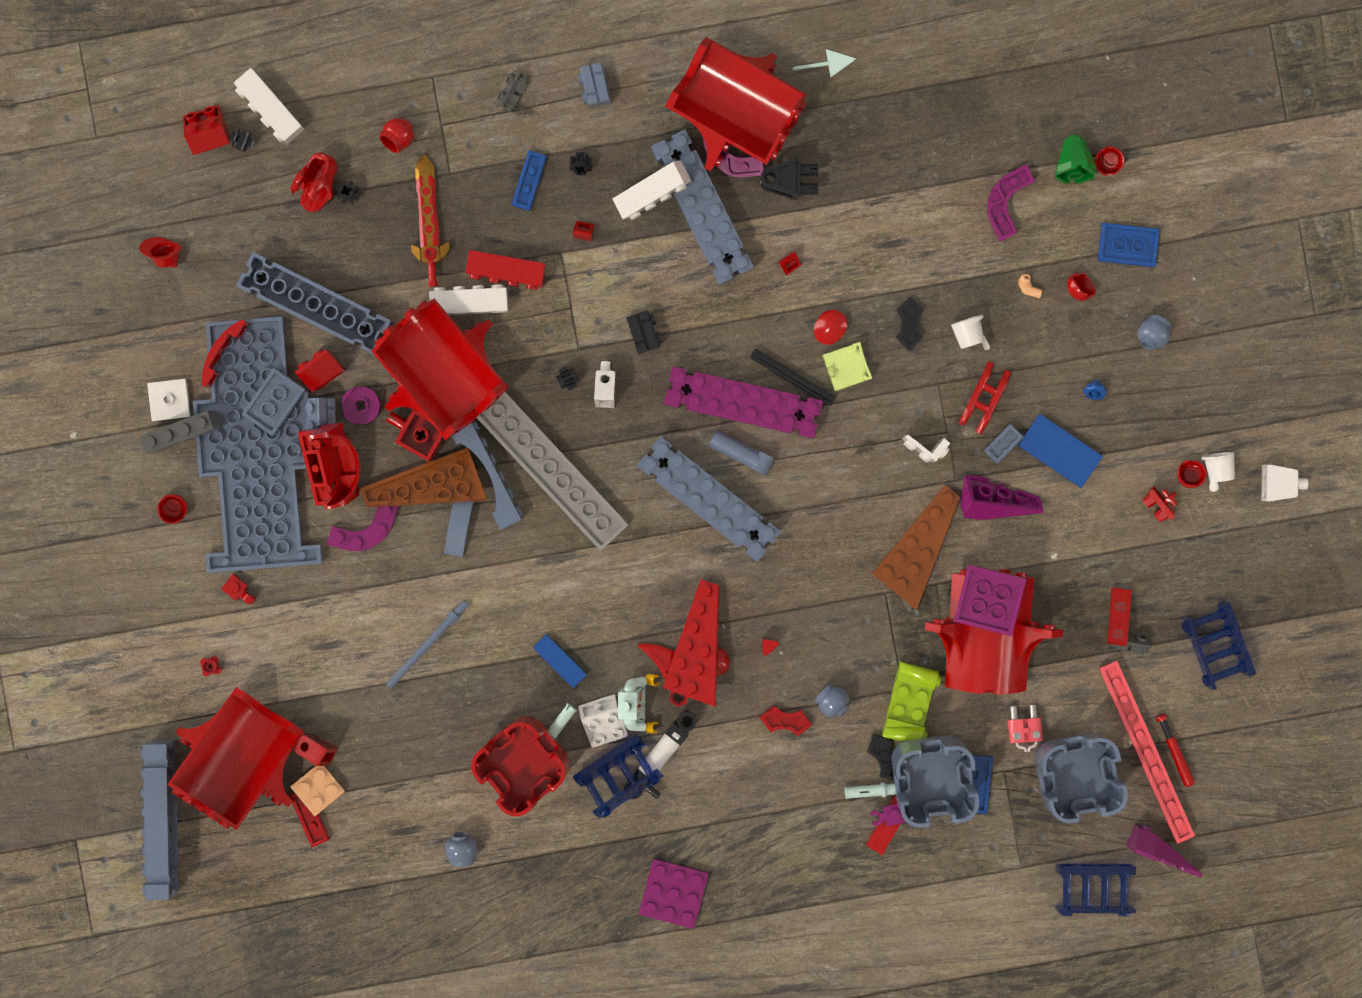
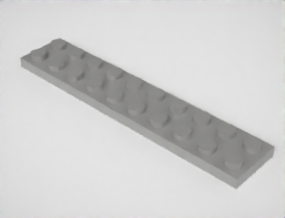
(553, 471)

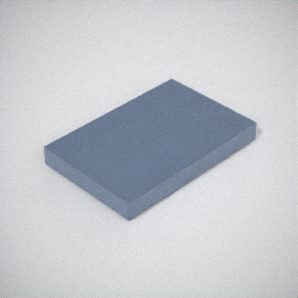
(273, 401)

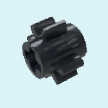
(241, 140)
(581, 163)
(342, 190)
(567, 378)

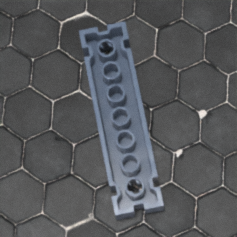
(705, 211)
(312, 302)
(709, 499)
(160, 820)

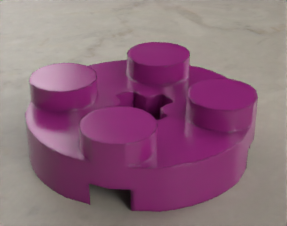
(350, 406)

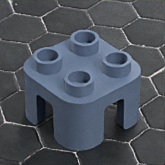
(1080, 777)
(934, 780)

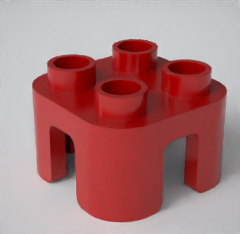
(521, 765)

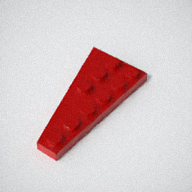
(696, 656)

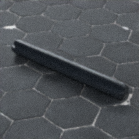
(792, 377)

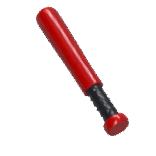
(1180, 762)

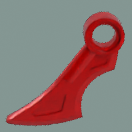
(662, 658)

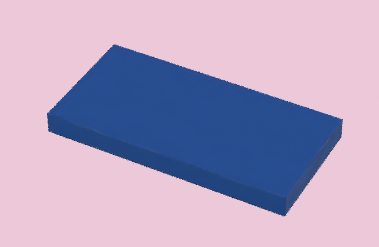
(1060, 451)

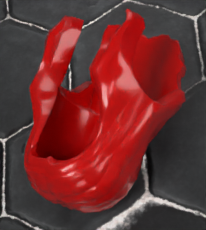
(316, 181)

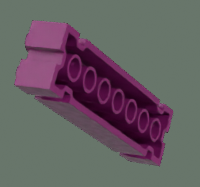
(743, 402)

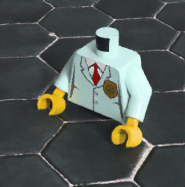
(632, 704)

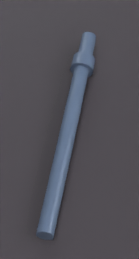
(452, 617)

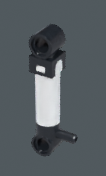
(664, 749)

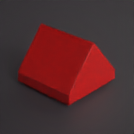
(583, 230)
(789, 263)
(768, 645)

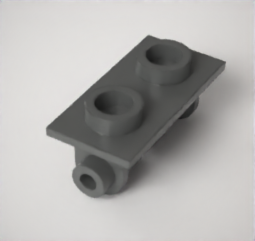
(506, 96)
(1139, 644)

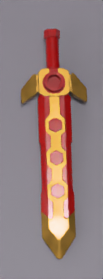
(428, 222)

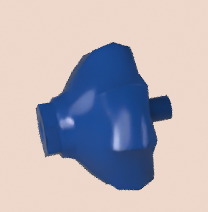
(1095, 390)

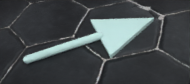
(835, 62)

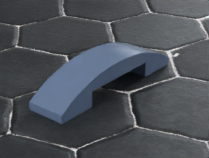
(458, 528)

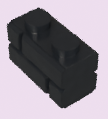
(643, 332)

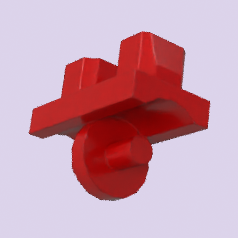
(1165, 510)

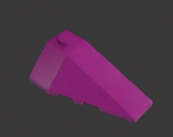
(989, 501)
(1149, 845)

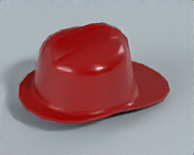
(161, 251)

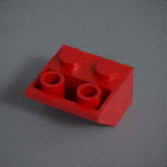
(205, 129)
(320, 370)

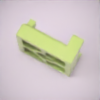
(847, 366)

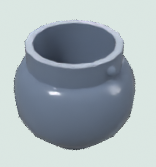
(1154, 332)
(833, 701)
(461, 849)

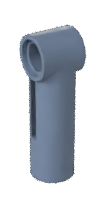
(740, 452)

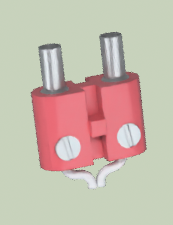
(1025, 729)

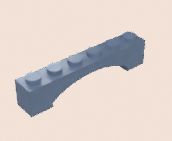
(505, 512)

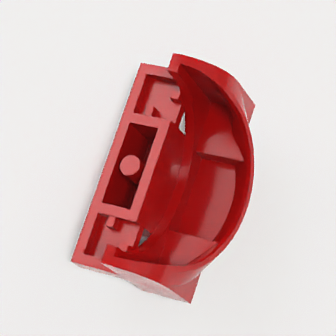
(330, 462)

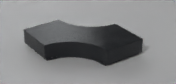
(909, 332)
(881, 749)

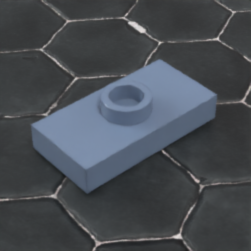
(1003, 443)

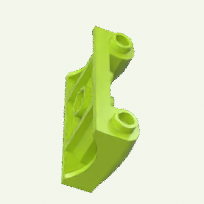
(910, 702)

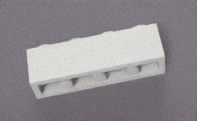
(269, 106)
(651, 190)
(472, 300)

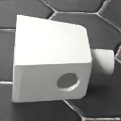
(605, 392)
(1280, 483)

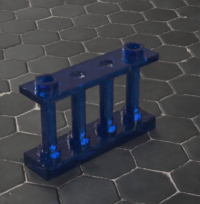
(1237, 648)
(602, 767)
(1086, 872)

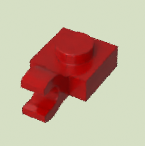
(237, 588)

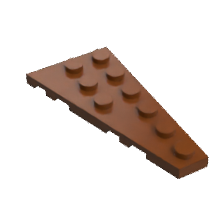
(439, 481)
(914, 555)

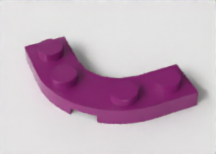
(739, 166)
(998, 201)
(366, 538)

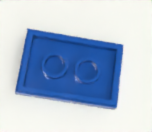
(1128, 245)
(982, 780)

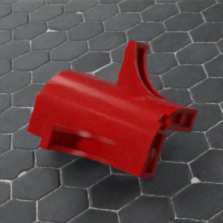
(736, 103)
(439, 368)
(987, 659)
(235, 760)

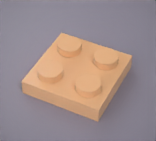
(317, 789)

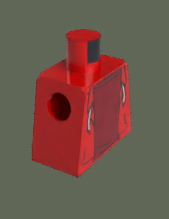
(315, 749)

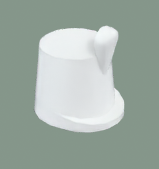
(969, 332)
(1219, 468)

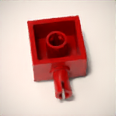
(409, 437)

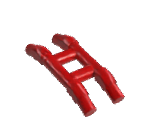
(988, 409)

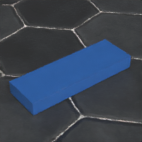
(529, 180)
(559, 661)

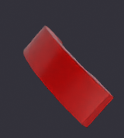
(209, 373)

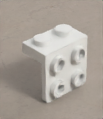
(938, 451)

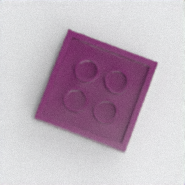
(990, 599)
(673, 893)

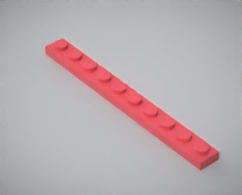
(1146, 751)

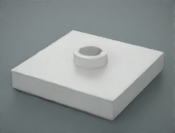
(169, 400)

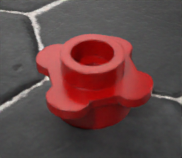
(206, 670)

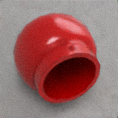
(397, 134)

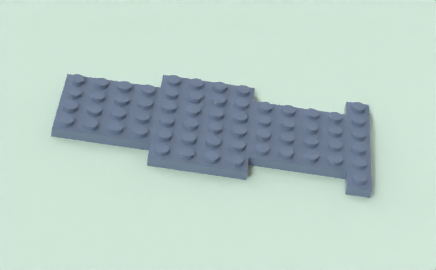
(252, 466)

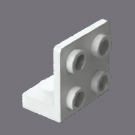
(602, 721)

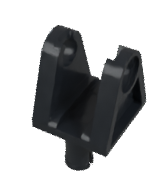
(787, 179)

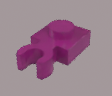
(890, 814)

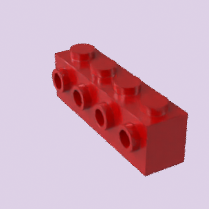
(505, 269)

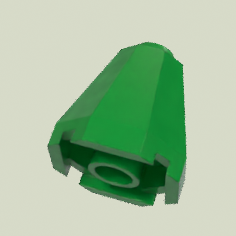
(1075, 161)

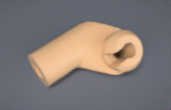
(1027, 288)

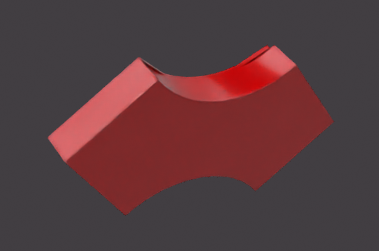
(777, 719)

